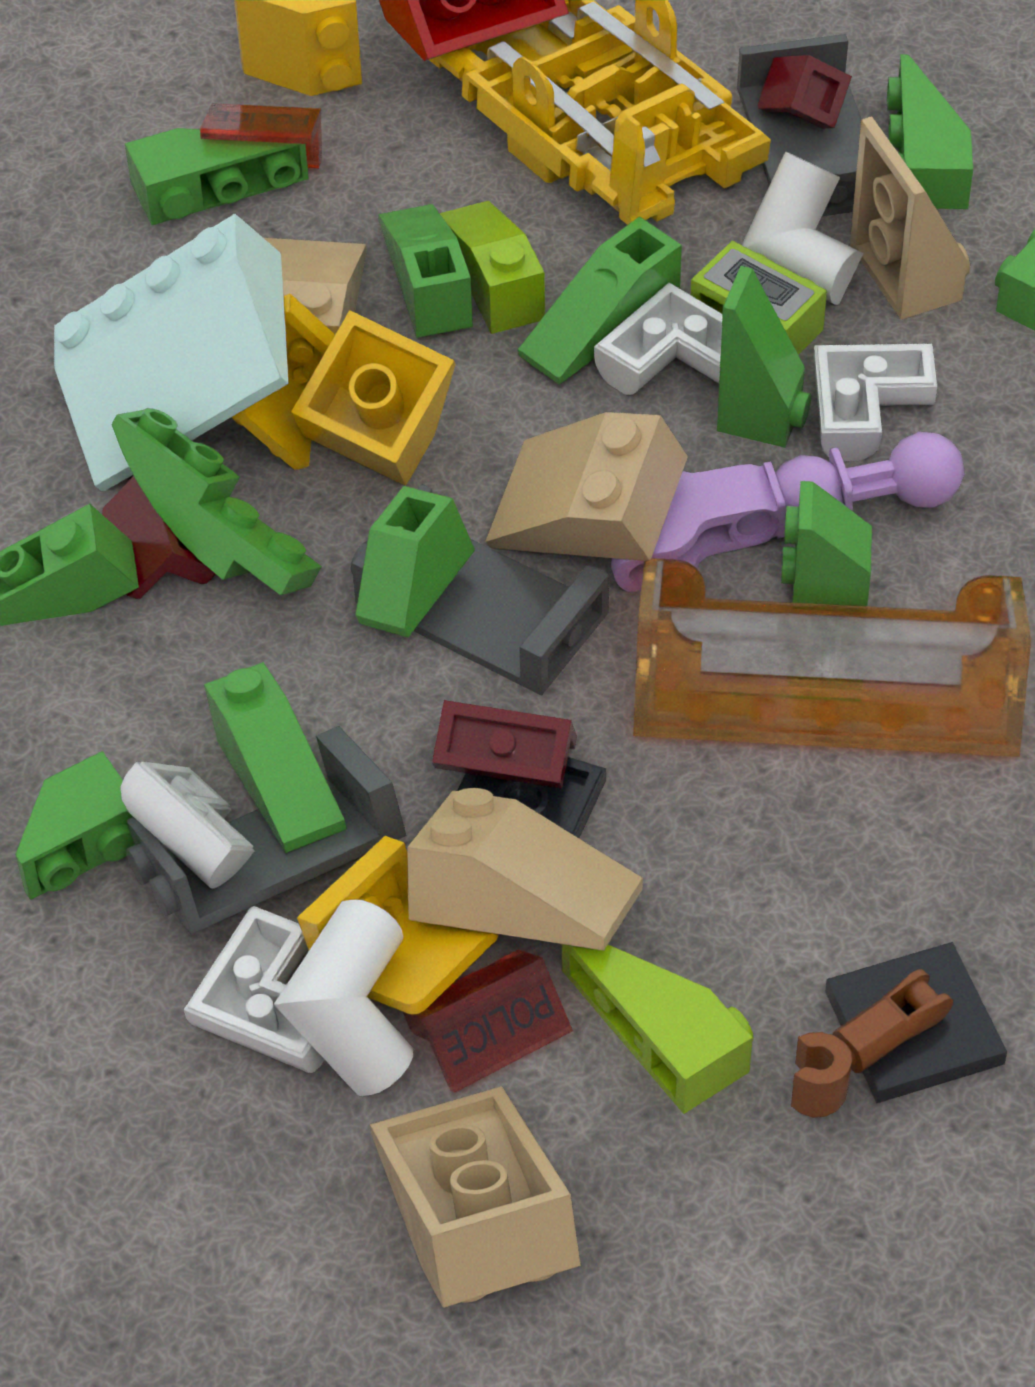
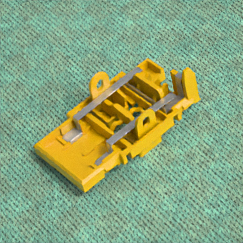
(663, 107)

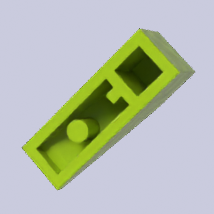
(501, 265)
(665, 1021)

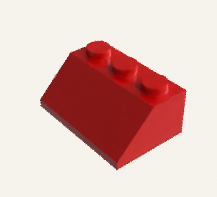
(451, 25)

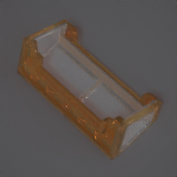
(832, 669)

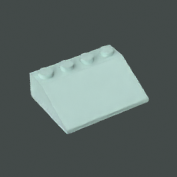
(181, 337)

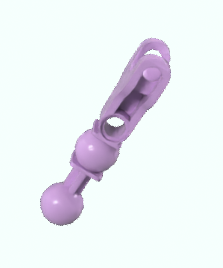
(748, 502)

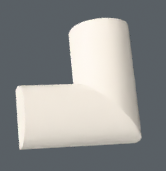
(788, 222)
(659, 331)
(859, 380)
(186, 819)
(244, 985)
(331, 1003)

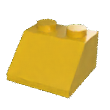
(300, 43)
(375, 397)

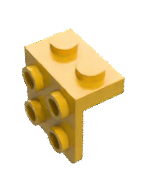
(272, 417)
(429, 953)

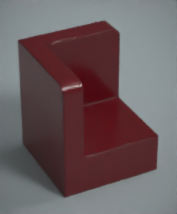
(805, 89)

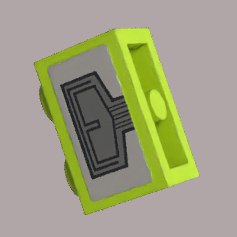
(794, 298)

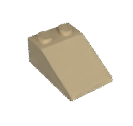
(902, 232)
(322, 276)
(592, 489)
(514, 874)
(477, 1196)

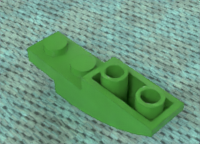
(194, 500)

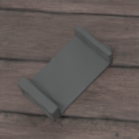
(827, 148)
(511, 615)
(369, 811)

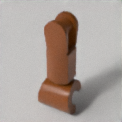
(828, 1059)

